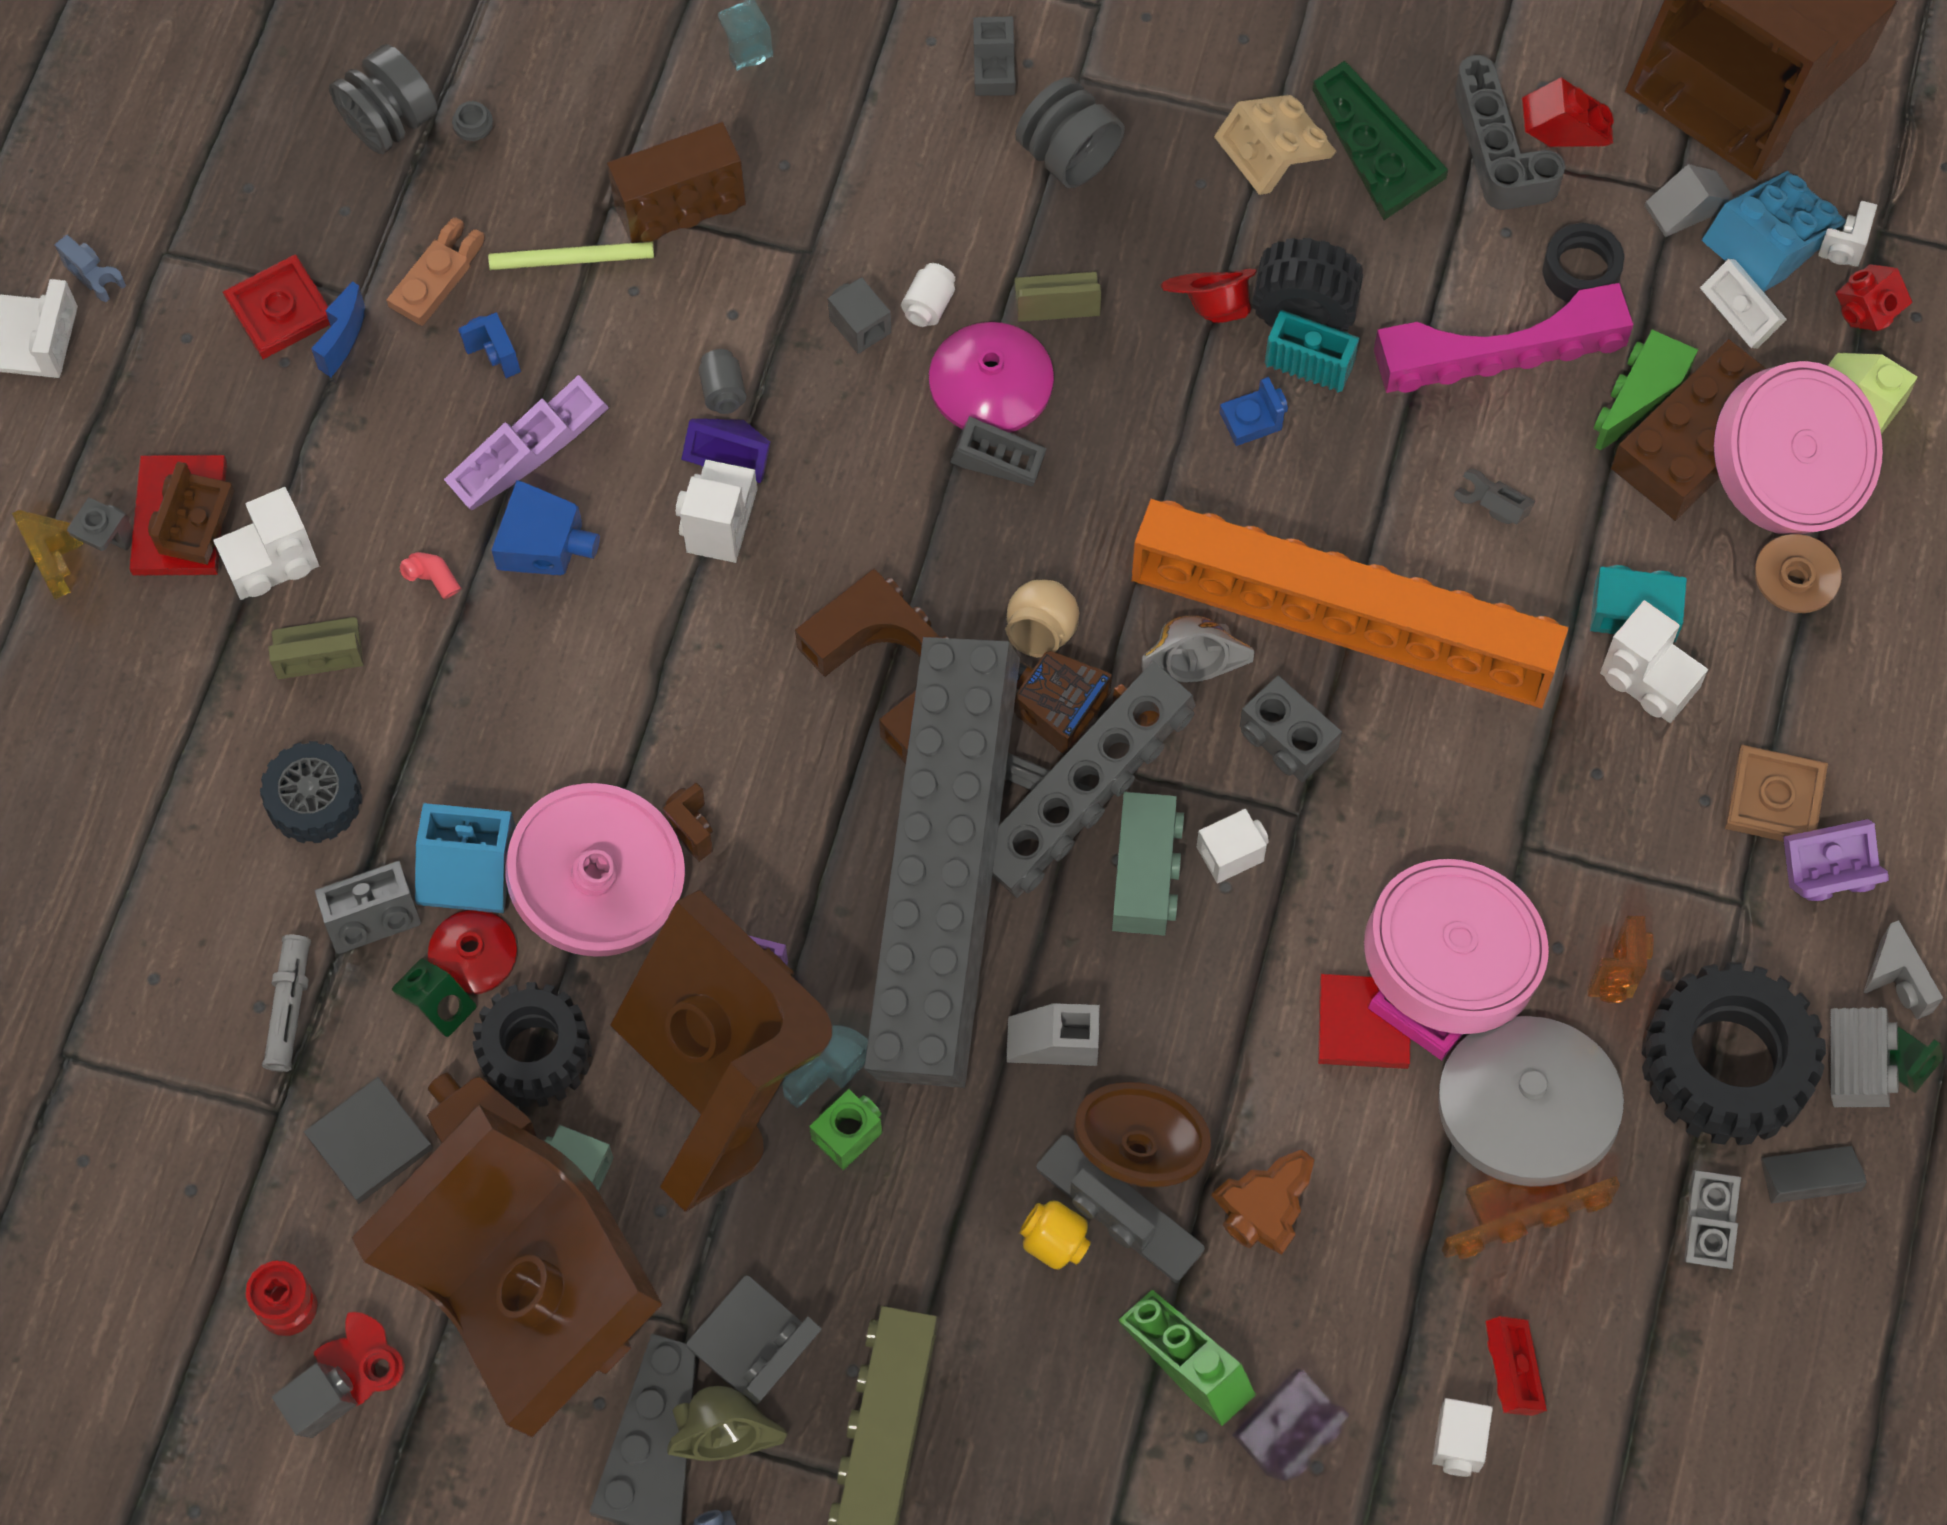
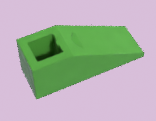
(1655, 374)
(1189, 1357)

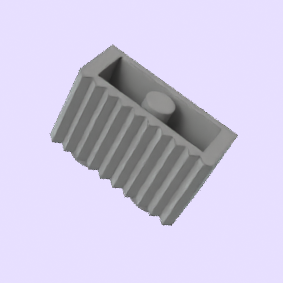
(1862, 1057)

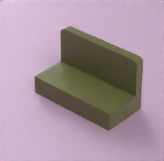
(1057, 296)
(316, 648)

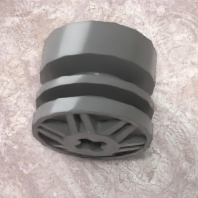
(383, 98)
(1069, 132)

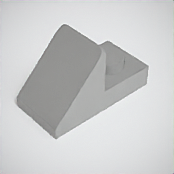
(1900, 962)

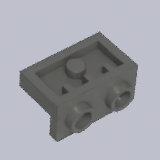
(367, 907)

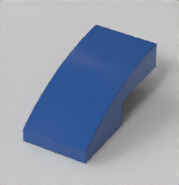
(345, 321)

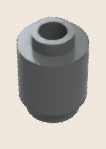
(721, 381)

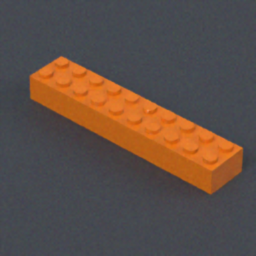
(1347, 602)

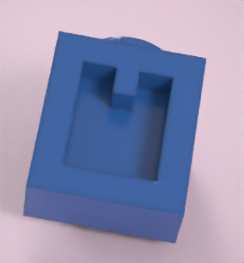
(491, 336)
(1255, 413)

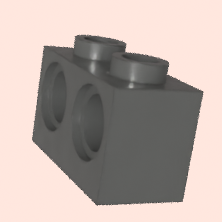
(1298, 723)

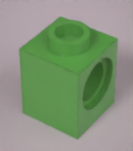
(847, 1147)

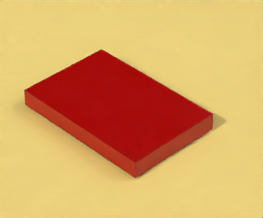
(151, 477)

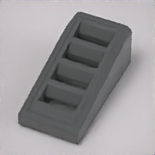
(980, 462)

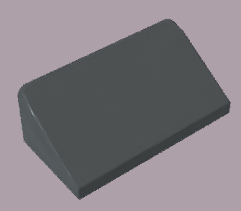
(1813, 1174)

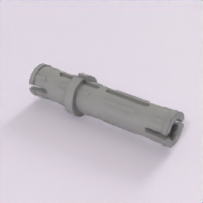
(288, 985)

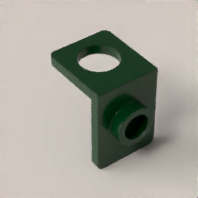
(425, 988)
(1915, 1060)

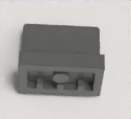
(751, 1339)

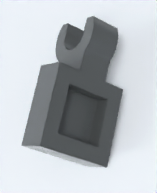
(1502, 501)

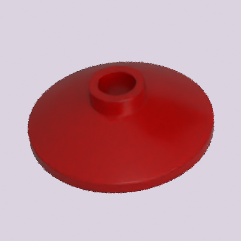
(484, 967)

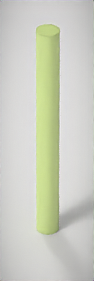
(571, 255)

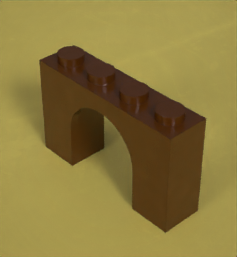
(863, 616)

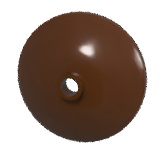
(1142, 1134)

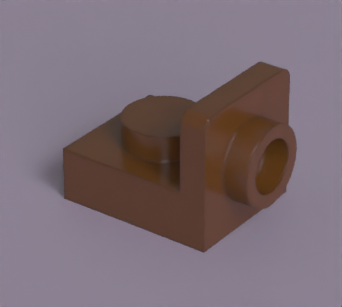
(687, 823)

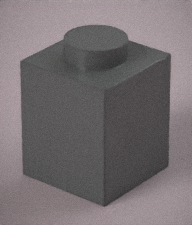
(859, 314)
(315, 1399)

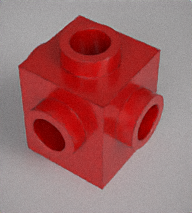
(1873, 297)

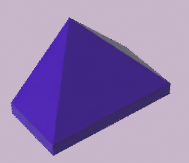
(726, 442)

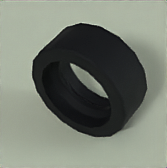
(1586, 237)

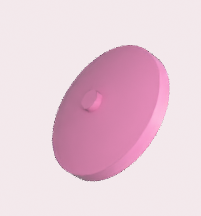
(594, 869)

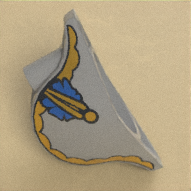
(1197, 649)

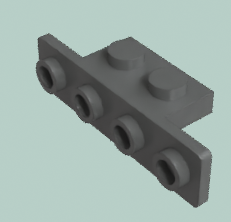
(1121, 1209)

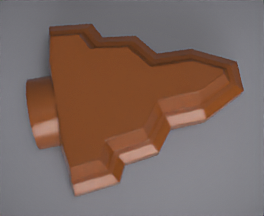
(1266, 1202)

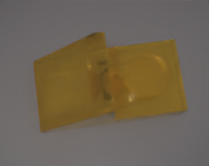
(47, 542)

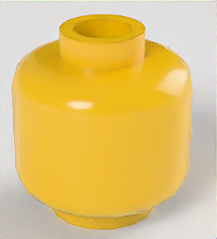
(1055, 1234)

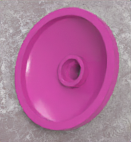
(1000, 395)

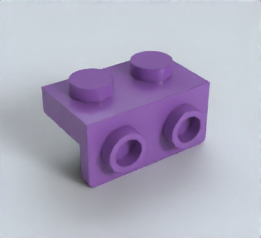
(1834, 860)

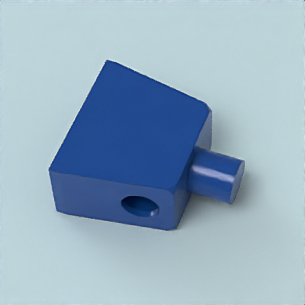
(540, 533)

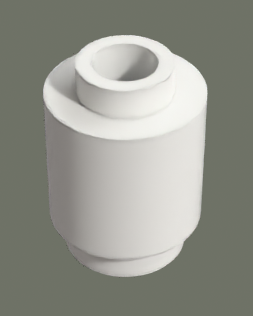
(928, 295)

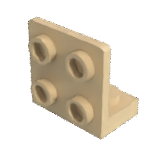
(1269, 137)

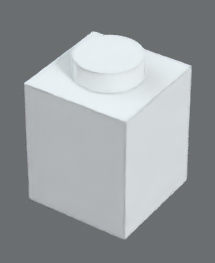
(1232, 845)
(1462, 1437)

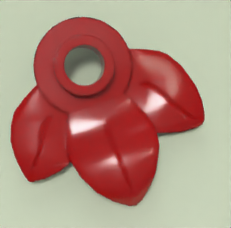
(359, 1354)

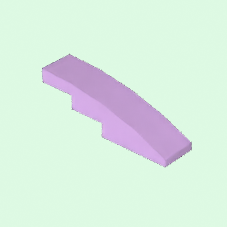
(527, 444)

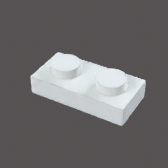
(1743, 303)

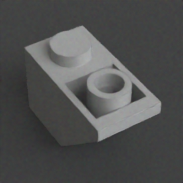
(1055, 1035)

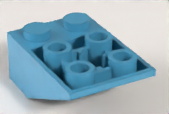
(1773, 228)

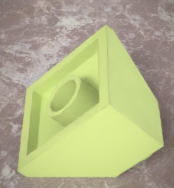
(1880, 380)

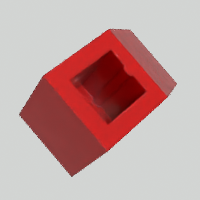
(1567, 117)

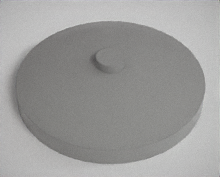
(1531, 1101)

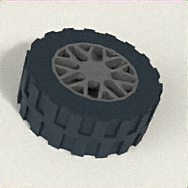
(311, 792)

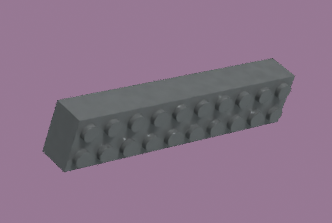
(943, 863)

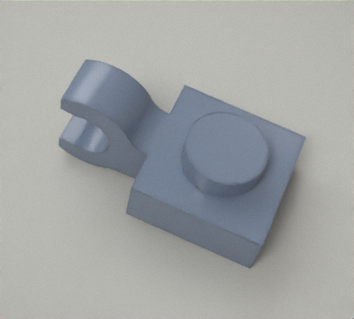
(83, 264)

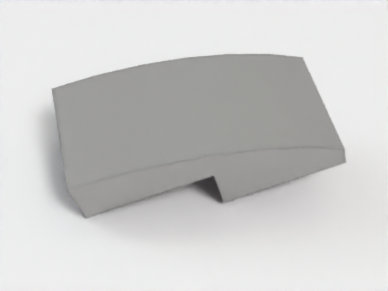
(1712, 1219)

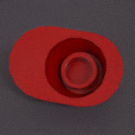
(1215, 295)

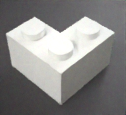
(717, 510)
(269, 548)
(1650, 666)

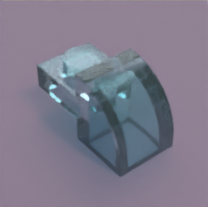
(839, 1062)

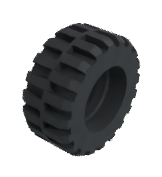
(1760, 1006)

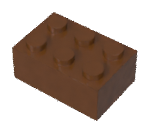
(677, 183)

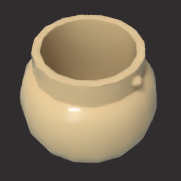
(1041, 617)

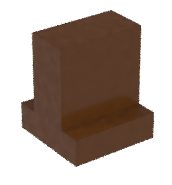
(1752, 68)

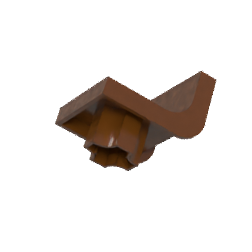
(724, 1033)
(517, 1261)

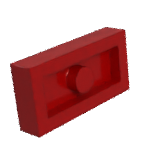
(1515, 1366)

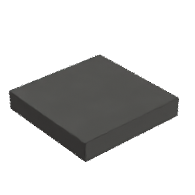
(368, 1140)

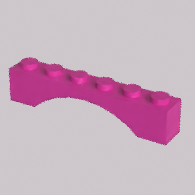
(1422, 356)

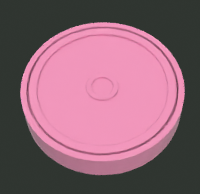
(1798, 448)
(1456, 946)

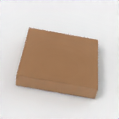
(1775, 794)

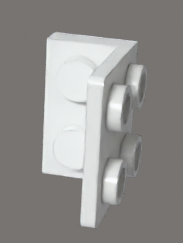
(36, 331)

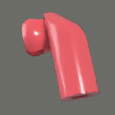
(431, 568)

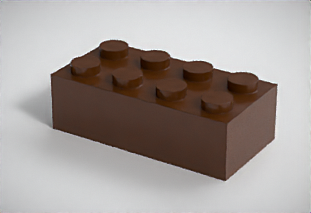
(1673, 448)

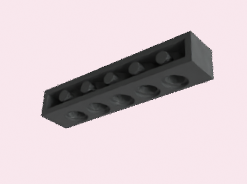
(1149, 692)

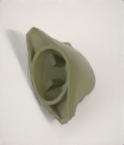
(721, 1426)

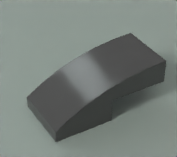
(994, 56)

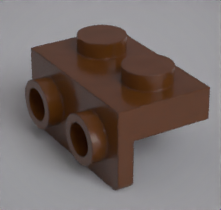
(190, 515)

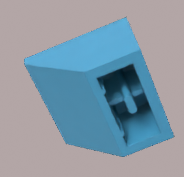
(462, 857)

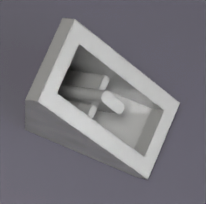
(1688, 199)

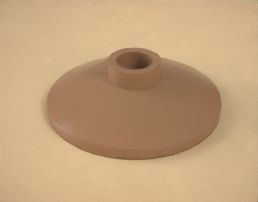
(1802, 558)

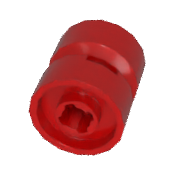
(288, 1306)

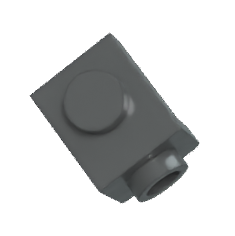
(101, 525)

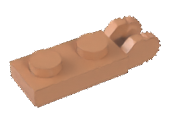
(435, 273)

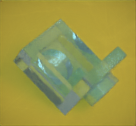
(747, 34)

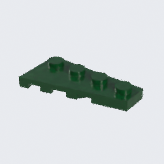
(1379, 144)

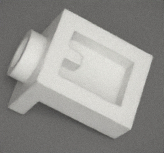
(1849, 245)

